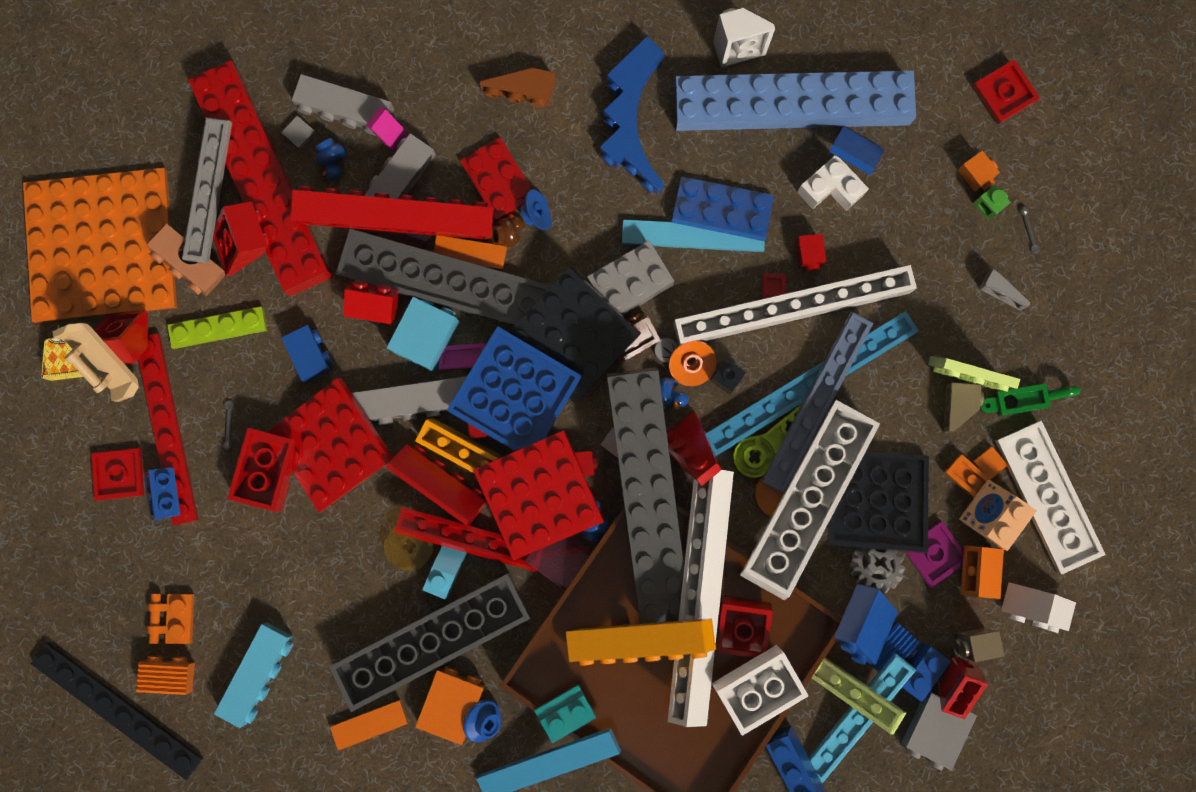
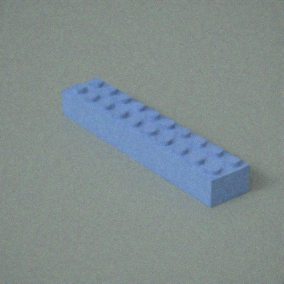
(795, 100)

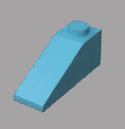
(444, 572)

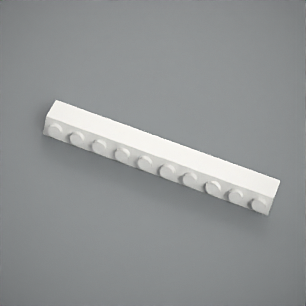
(795, 305)
(701, 595)

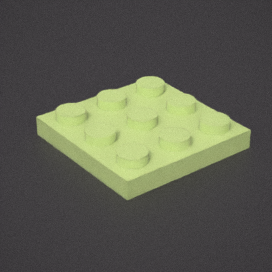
(973, 374)

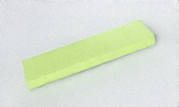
(859, 695)

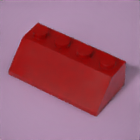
(437, 484)

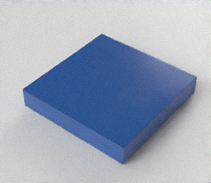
(857, 150)

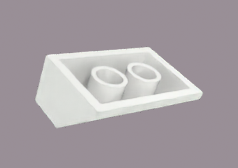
(741, 36)

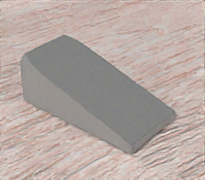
(1000, 288)

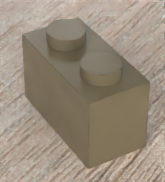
(979, 644)

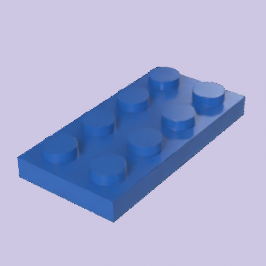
(723, 208)

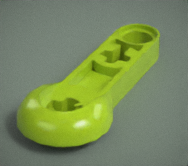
(765, 445)

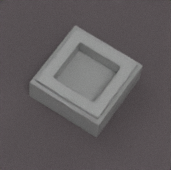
(298, 132)

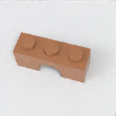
(167, 247)

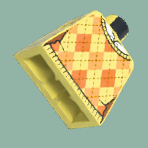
(54, 364)

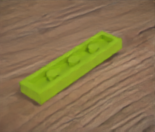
(217, 327)

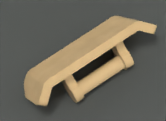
(103, 362)

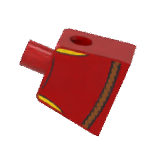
(960, 687)

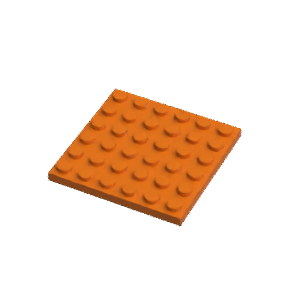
(92, 242)

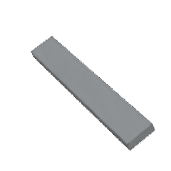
(207, 190)

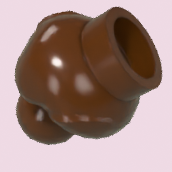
(506, 231)

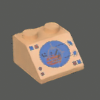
(997, 515)

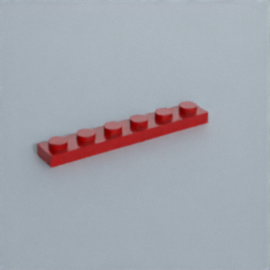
(456, 536)

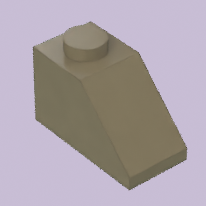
(960, 404)

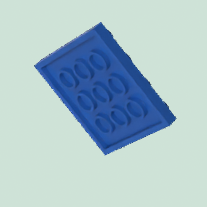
(514, 391)

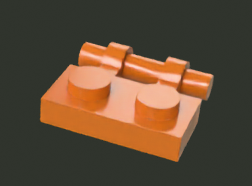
(178, 618)

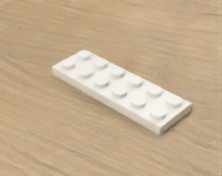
(1048, 490)

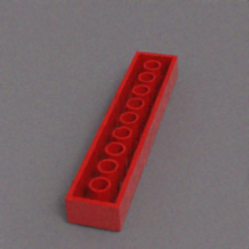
(261, 178)

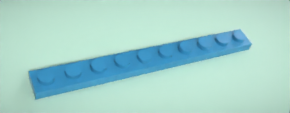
(795, 391)

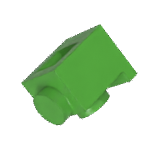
(994, 199)

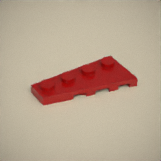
(692, 449)

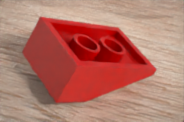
(239, 237)
(263, 471)

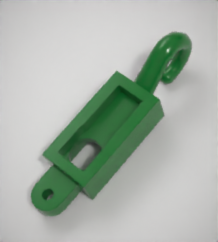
(1027, 398)

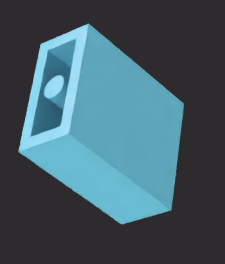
(423, 333)

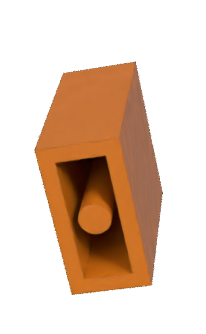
(449, 703)

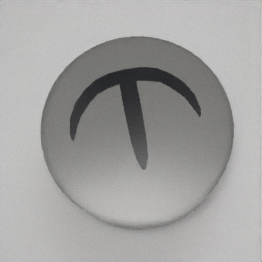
(664, 349)

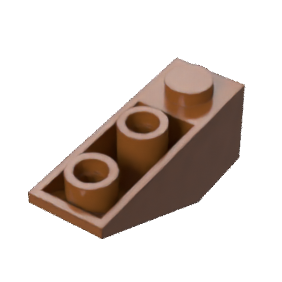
(525, 85)

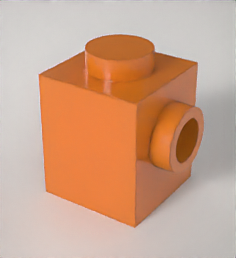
(979, 171)

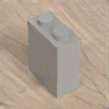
(937, 733)

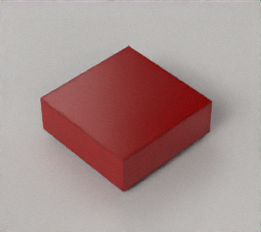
(773, 285)

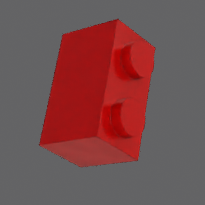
(370, 302)

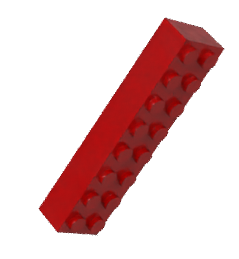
(390, 214)

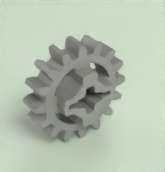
(878, 576)

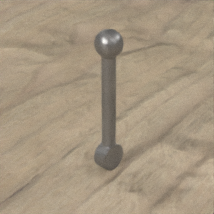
(1034, 247)
(229, 405)

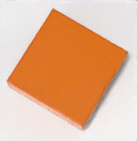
(990, 462)

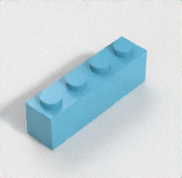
(253, 675)

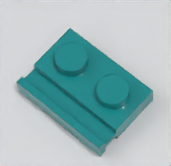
(565, 713)

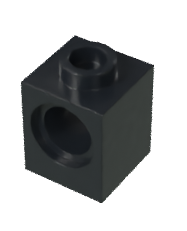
(728, 376)

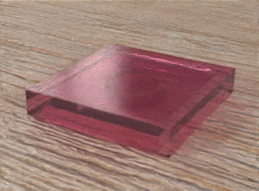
(560, 560)

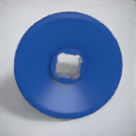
(536, 210)
(482, 721)

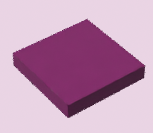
(942, 558)

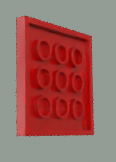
(333, 444)
(538, 495)

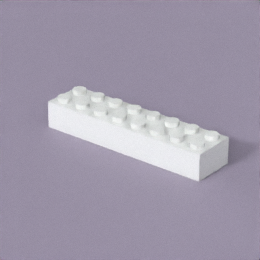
(810, 500)

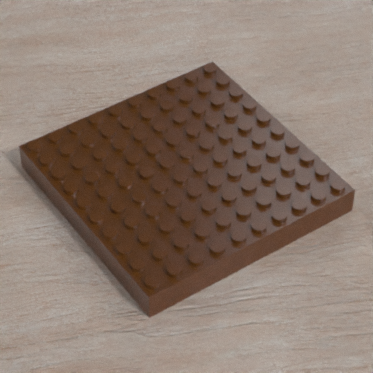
(636, 695)

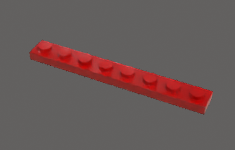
(166, 425)

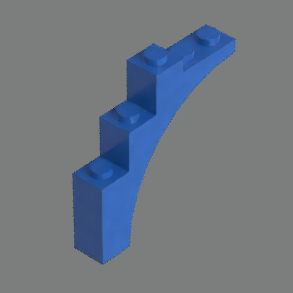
(624, 145)

